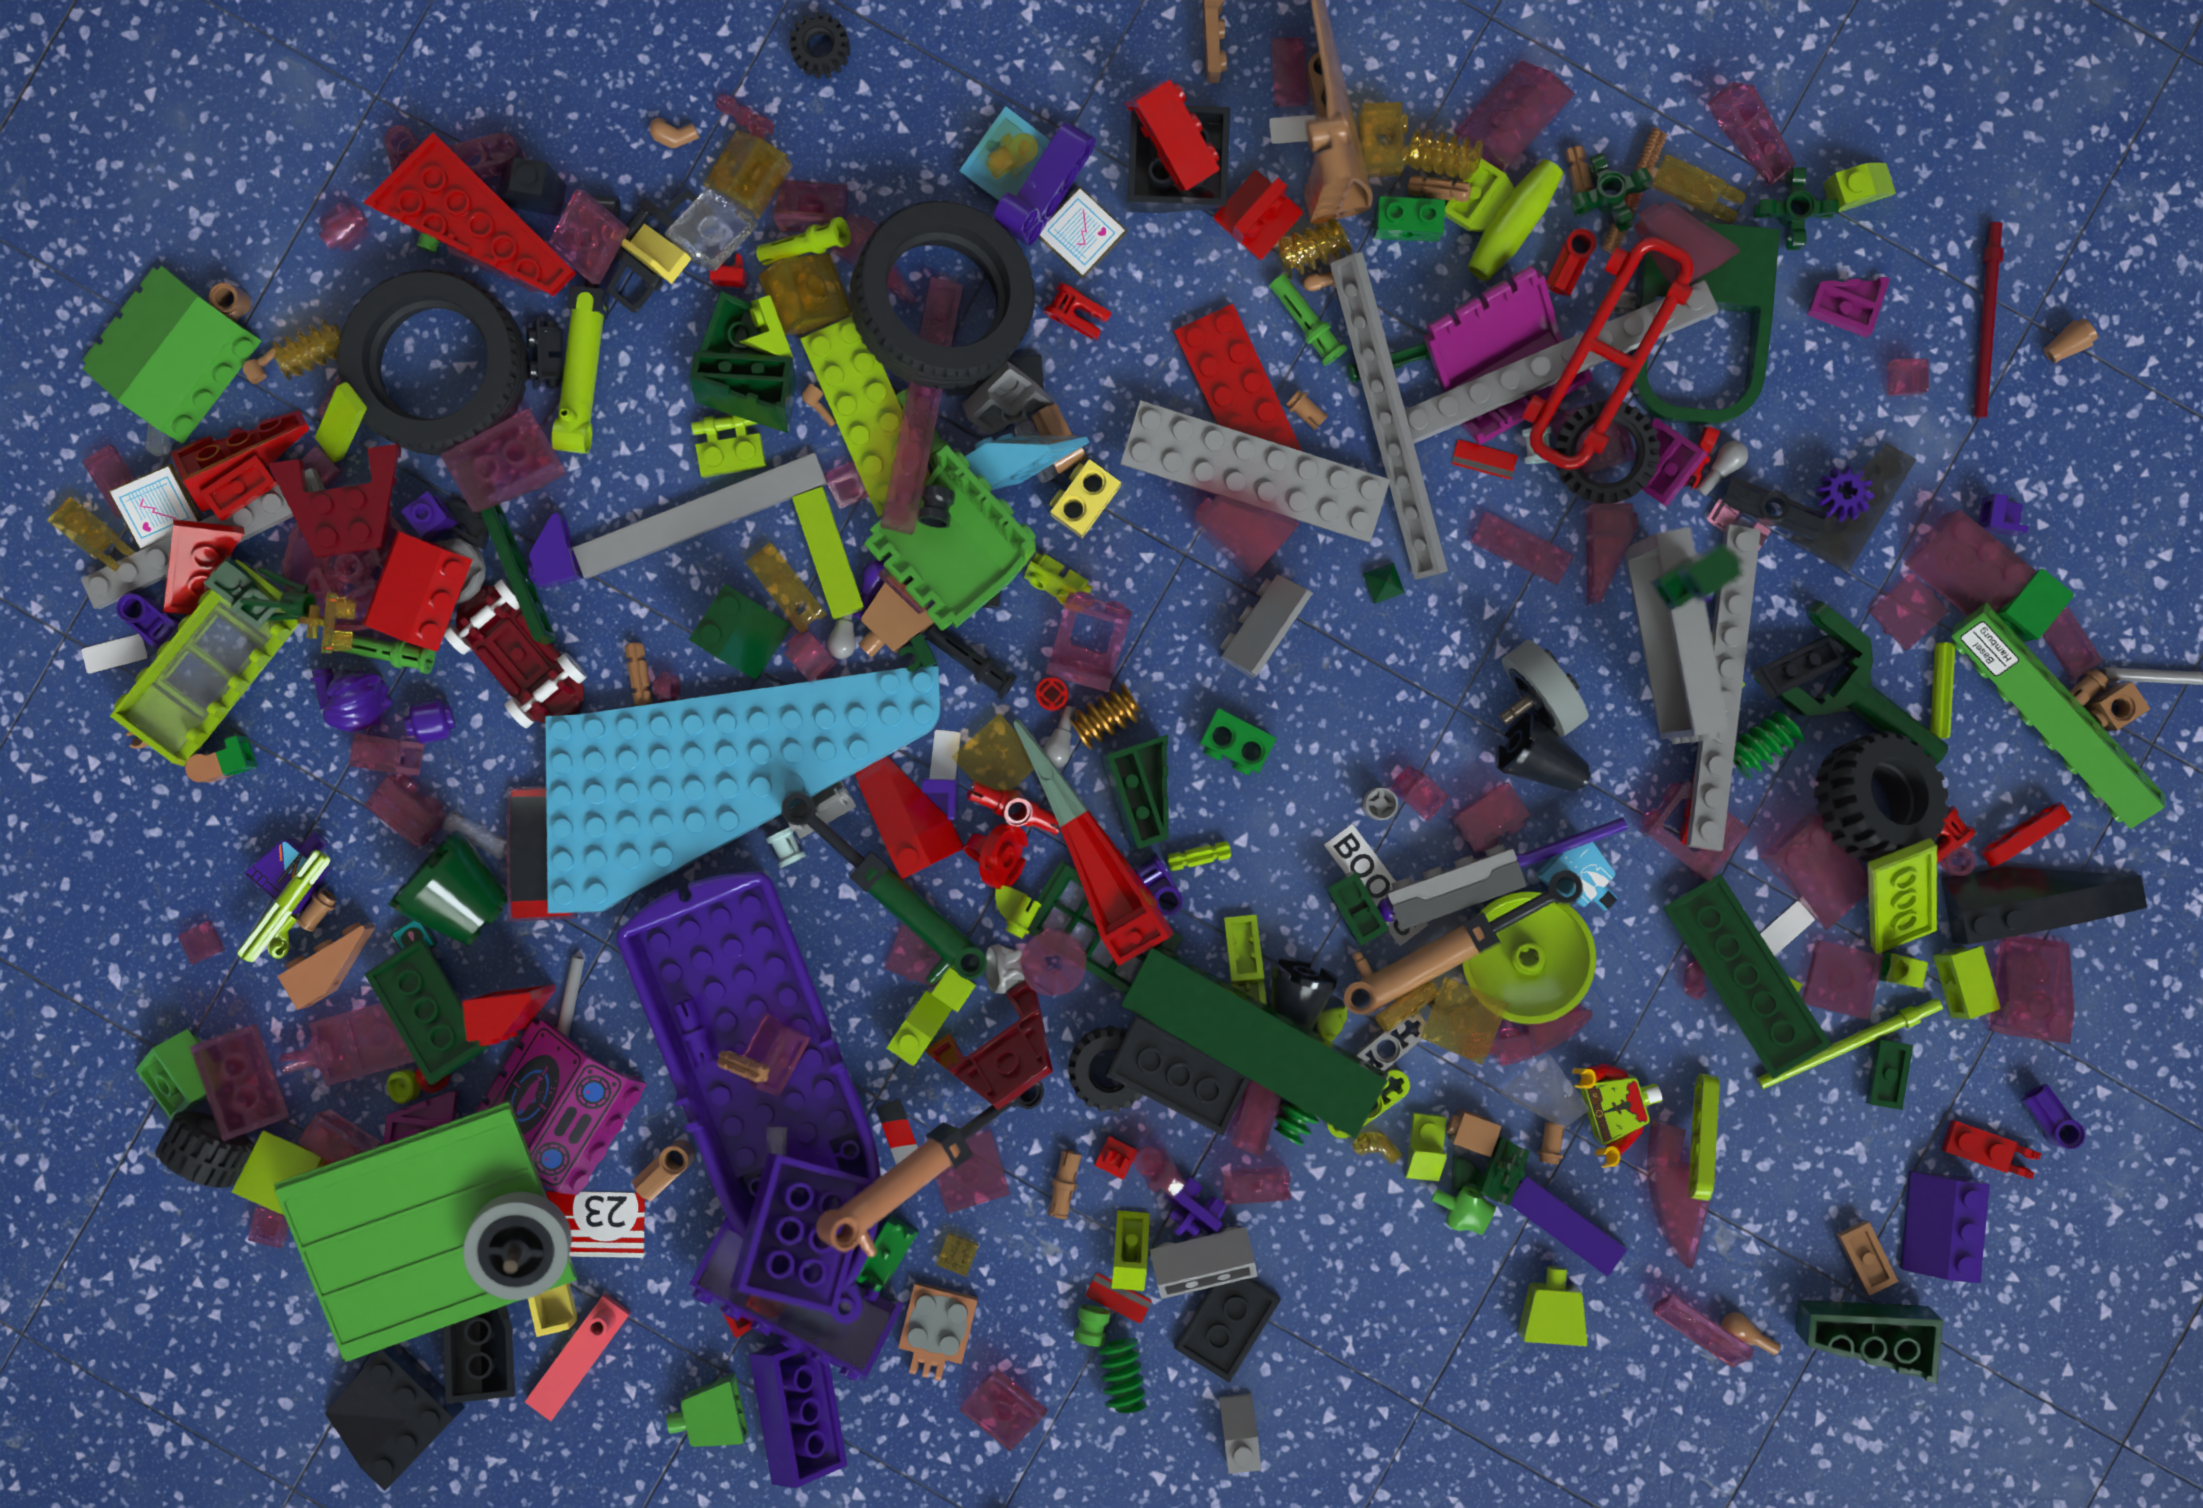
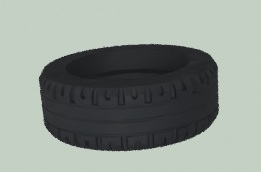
(986, 245)
(384, 311)

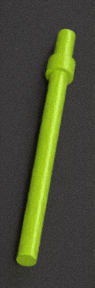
(1906, 1018)

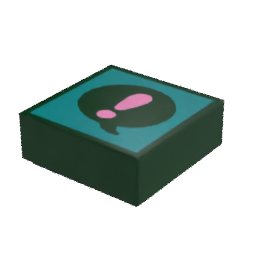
(411, 932)

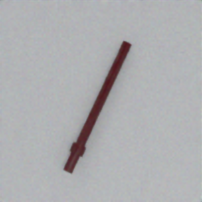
(1992, 257)

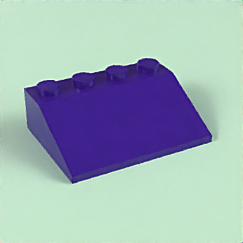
(781, 1246)

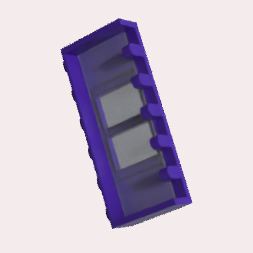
(846, 1346)

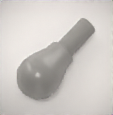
(1729, 459)
(842, 638)
(1058, 745)

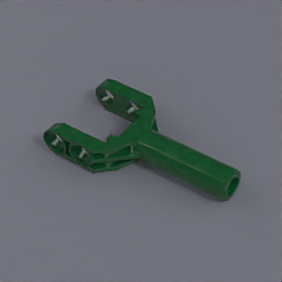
(1855, 688)

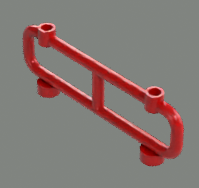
(1622, 265)

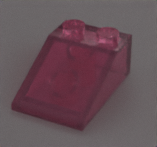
(504, 462)
(1817, 870)
(2034, 990)

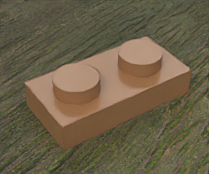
(1867, 1257)

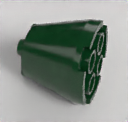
(452, 891)

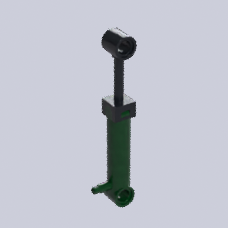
(897, 897)

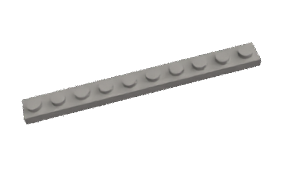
(1547, 366)
(1388, 416)
(1729, 641)

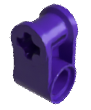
(152, 624)
(1159, 882)

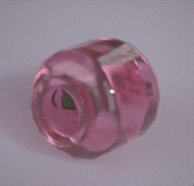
(343, 227)

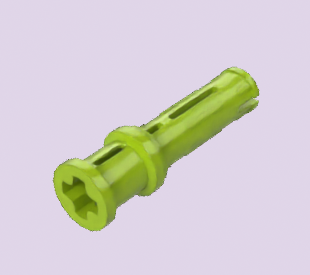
(814, 239)

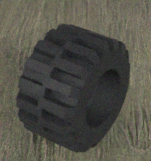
(1080, 1077)
(197, 1153)

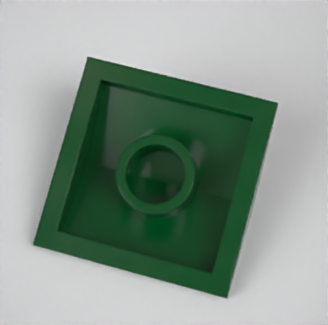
(729, 325)

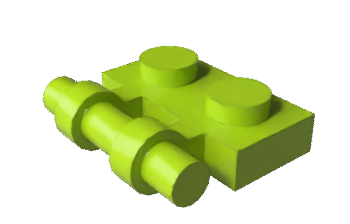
(729, 454)

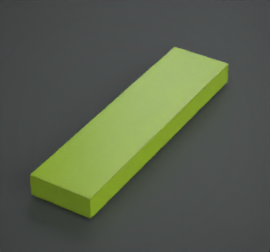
(828, 553)

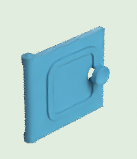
(975, 166)

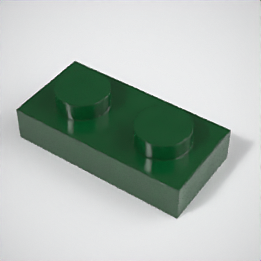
(1889, 1074)

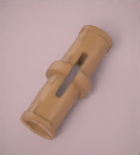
(1064, 1184)

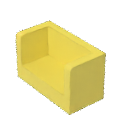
(553, 1310)

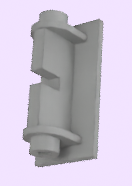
(828, 804)

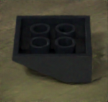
(1152, 186)
(391, 1414)

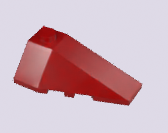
(210, 459)
(907, 820)

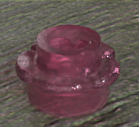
(666, 687)

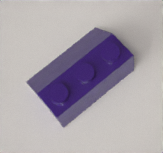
(1945, 1226)

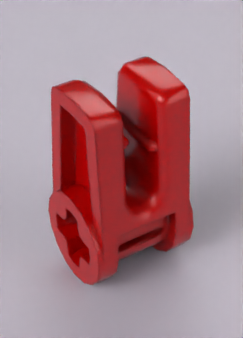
(1074, 302)
(1953, 834)

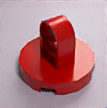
(998, 854)

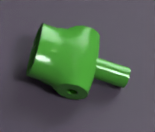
(1467, 1210)

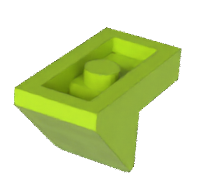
(772, 339)
(1426, 1147)

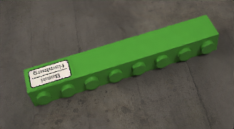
(2057, 716)

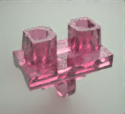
(1158, 1170)

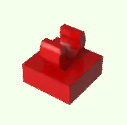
(730, 276)
(1115, 1157)

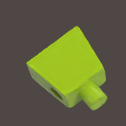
(1553, 1311)

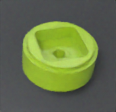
(402, 1086)

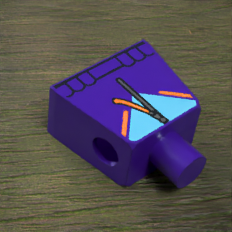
(282, 863)

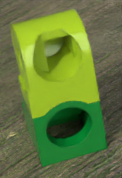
(1903, 970)

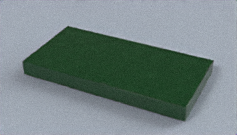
(424, 1010)

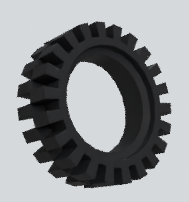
(1645, 463)

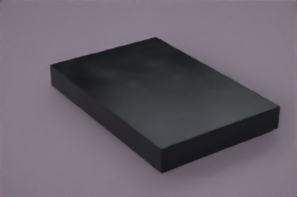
(1227, 1325)

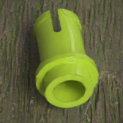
(1021, 919)

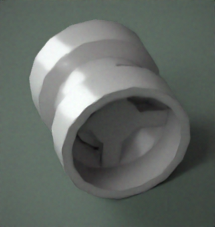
(1385, 803)

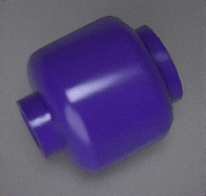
(430, 721)

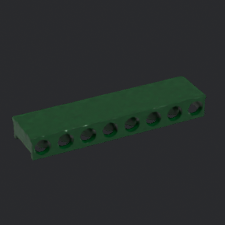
(1256, 1040)

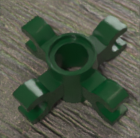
(1610, 180)
(1796, 194)

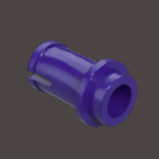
(322, 679)

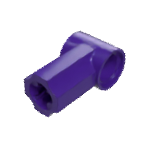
(2052, 1117)

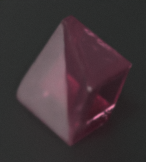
(1908, 377)

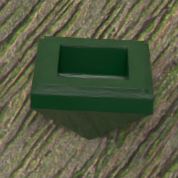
(1383, 583)

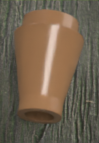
(2073, 339)

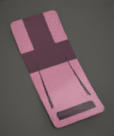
(1723, 516)

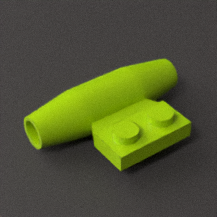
(1503, 212)

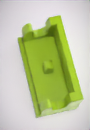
(1966, 982)

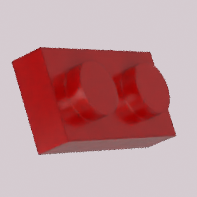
(239, 488)

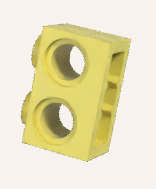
(1091, 502)

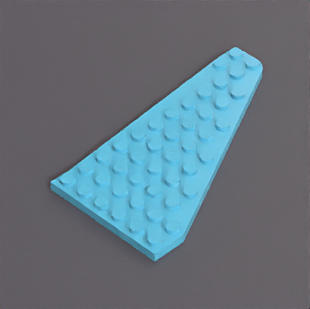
(680, 778)

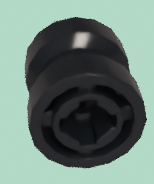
(936, 506)

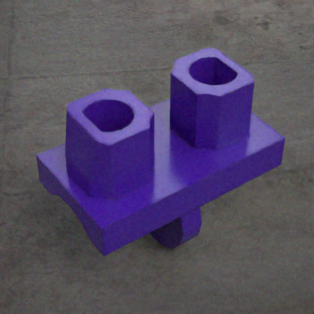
(1206, 1216)

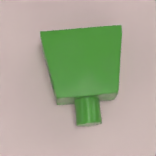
(712, 1414)

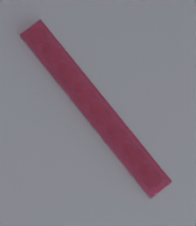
(919, 415)

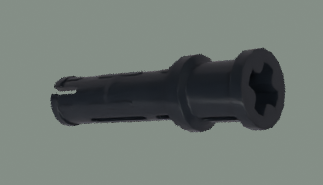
(983, 669)

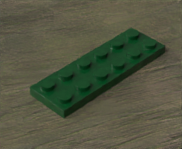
(1747, 976)

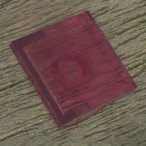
(1003, 1409)

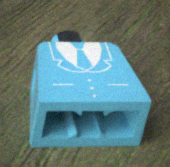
(1590, 867)

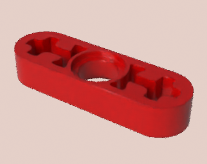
(2025, 834)

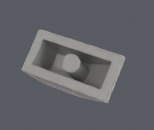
(1240, 1433)

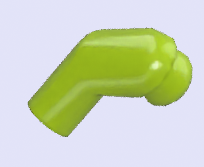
(279, 944)

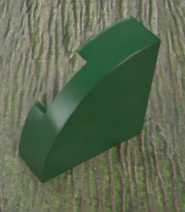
(1464, 1173)

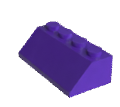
(797, 1415)

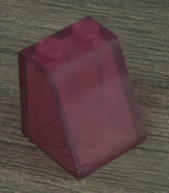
(1243, 531)

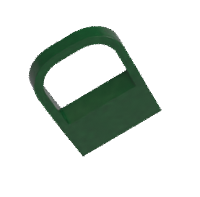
(1737, 286)

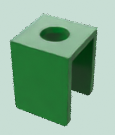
(2036, 606)

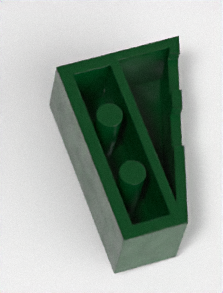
(746, 386)
(1140, 790)

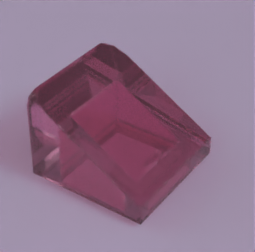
(846, 485)

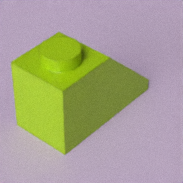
(1859, 185)
(919, 1028)
(1130, 1250)

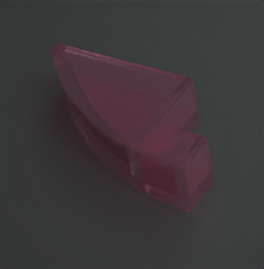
(1668, 1178)

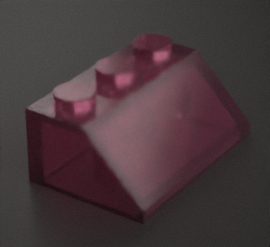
(1515, 113)
(1969, 564)
(239, 1082)

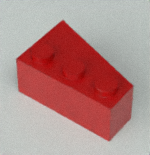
(1175, 134)

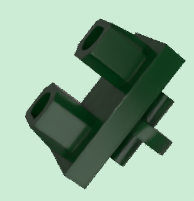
(1503, 1171)

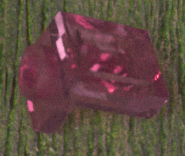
(1419, 792)

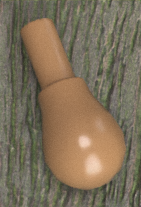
(1742, 1328)

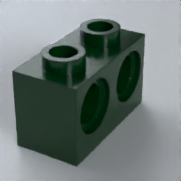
(1356, 908)

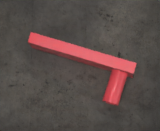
(577, 1357)

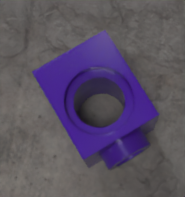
(429, 516)

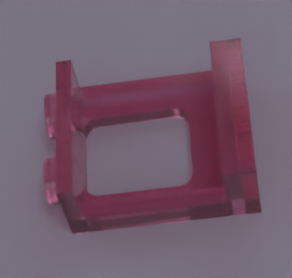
(1082, 664)
(1702, 862)

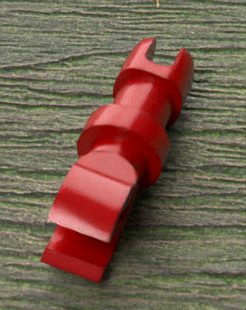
(1706, 442)

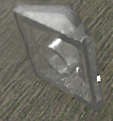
(710, 230)

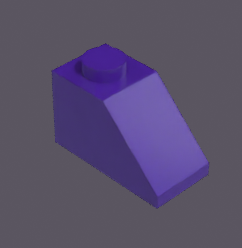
(552, 555)

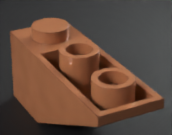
(324, 971)

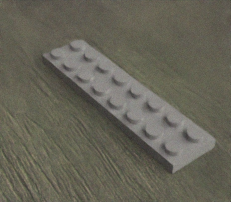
(1254, 471)

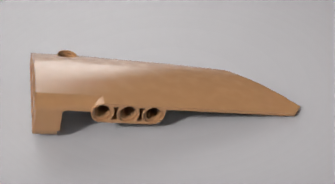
(1338, 177)

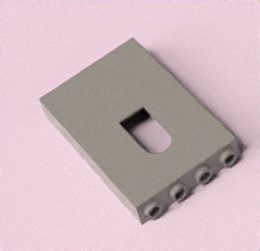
(1676, 644)

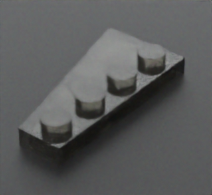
(1842, 541)

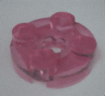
(1057, 981)

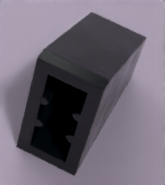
(532, 187)

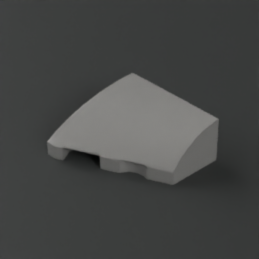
(1005, 399)

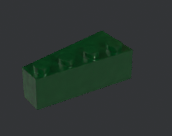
(1877, 1333)

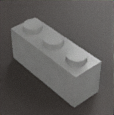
(1203, 1262)

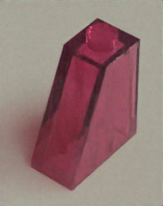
(1677, 226)
(1253, 1119)

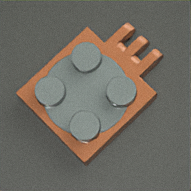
(937, 1327)

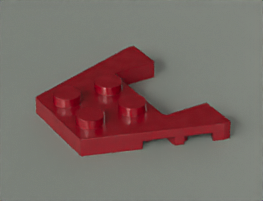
(342, 517)
(1008, 1061)

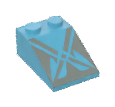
(1016, 459)

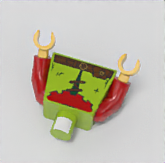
(1616, 1107)

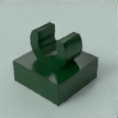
(922, 653)

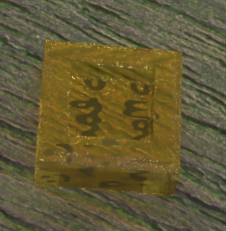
(957, 1254)

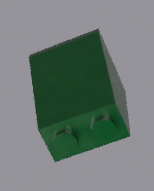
(740, 632)

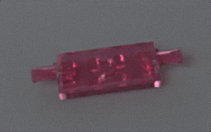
(351, 1046)

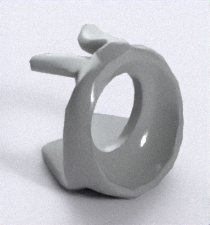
(1003, 968)

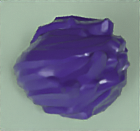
(355, 700)

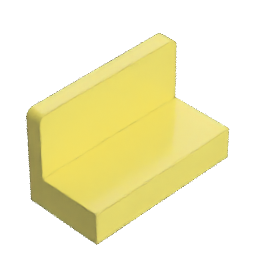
(657, 253)

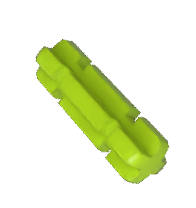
(1199, 856)

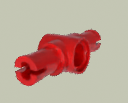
(1001, 800)

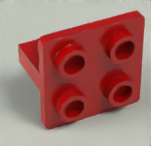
(1258, 214)

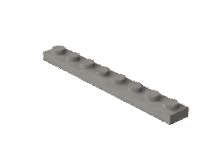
(151, 563)

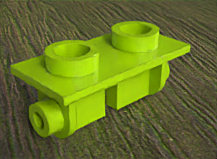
(1044, 575)

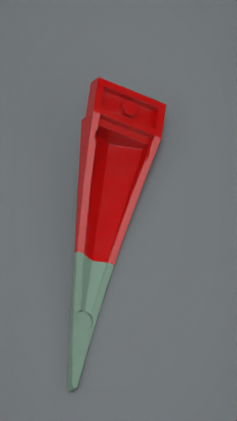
(1117, 896)

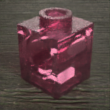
(809, 656)

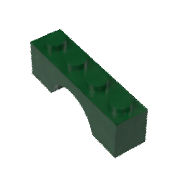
(1698, 576)

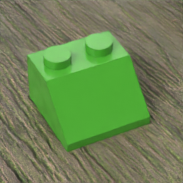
(172, 1074)

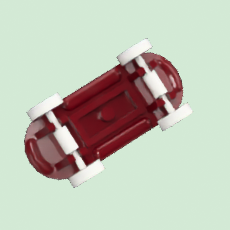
(532, 673)

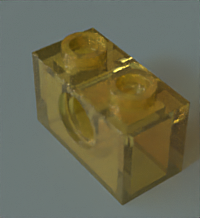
(1387, 120)

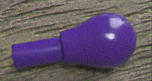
(870, 584)

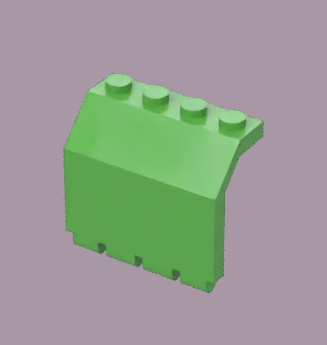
(169, 354)
(962, 563)

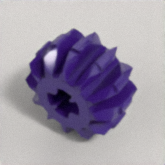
(1854, 488)

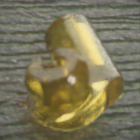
(1376, 1142)

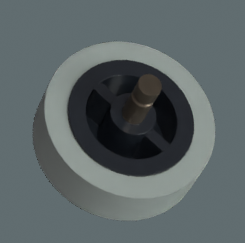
(1543, 689)
(517, 1245)

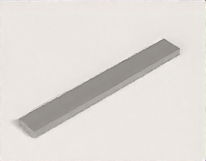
(699, 516)

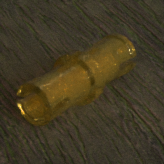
(1406, 1006)

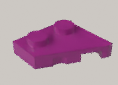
(1849, 304)
(1676, 464)
(421, 1117)

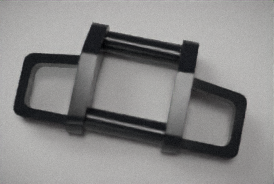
(635, 223)

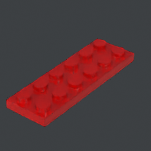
(1233, 377)

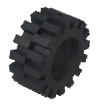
(811, 28)

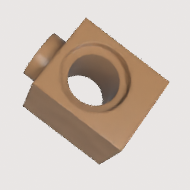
(2129, 702)
(1473, 1132)

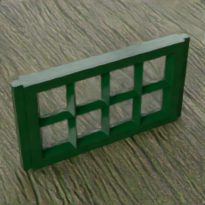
(1068, 910)

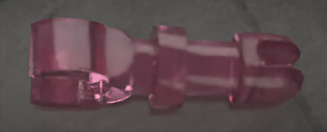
(756, 124)

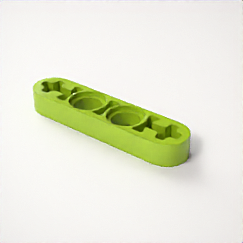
(1703, 1137)

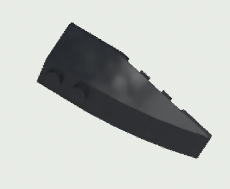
(2032, 900)
(479, 1358)

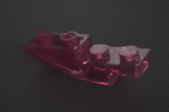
(1535, 1039)

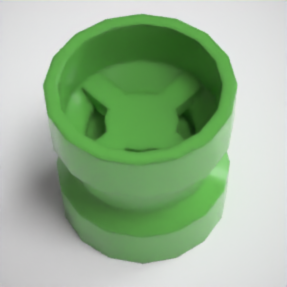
(1091, 1325)

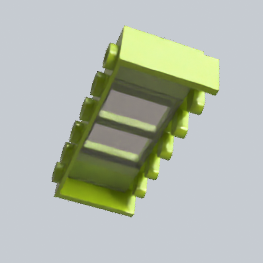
(200, 675)

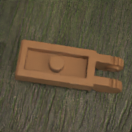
(1213, 31)

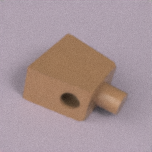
(891, 622)

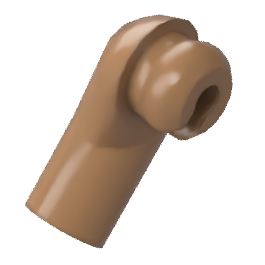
(671, 136)

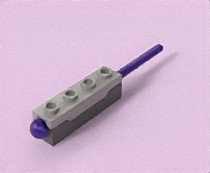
(1476, 879)

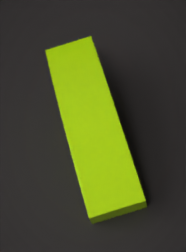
(1245, 956)

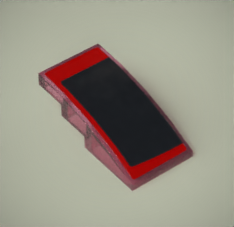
(528, 856)

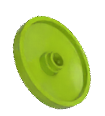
(1540, 964)

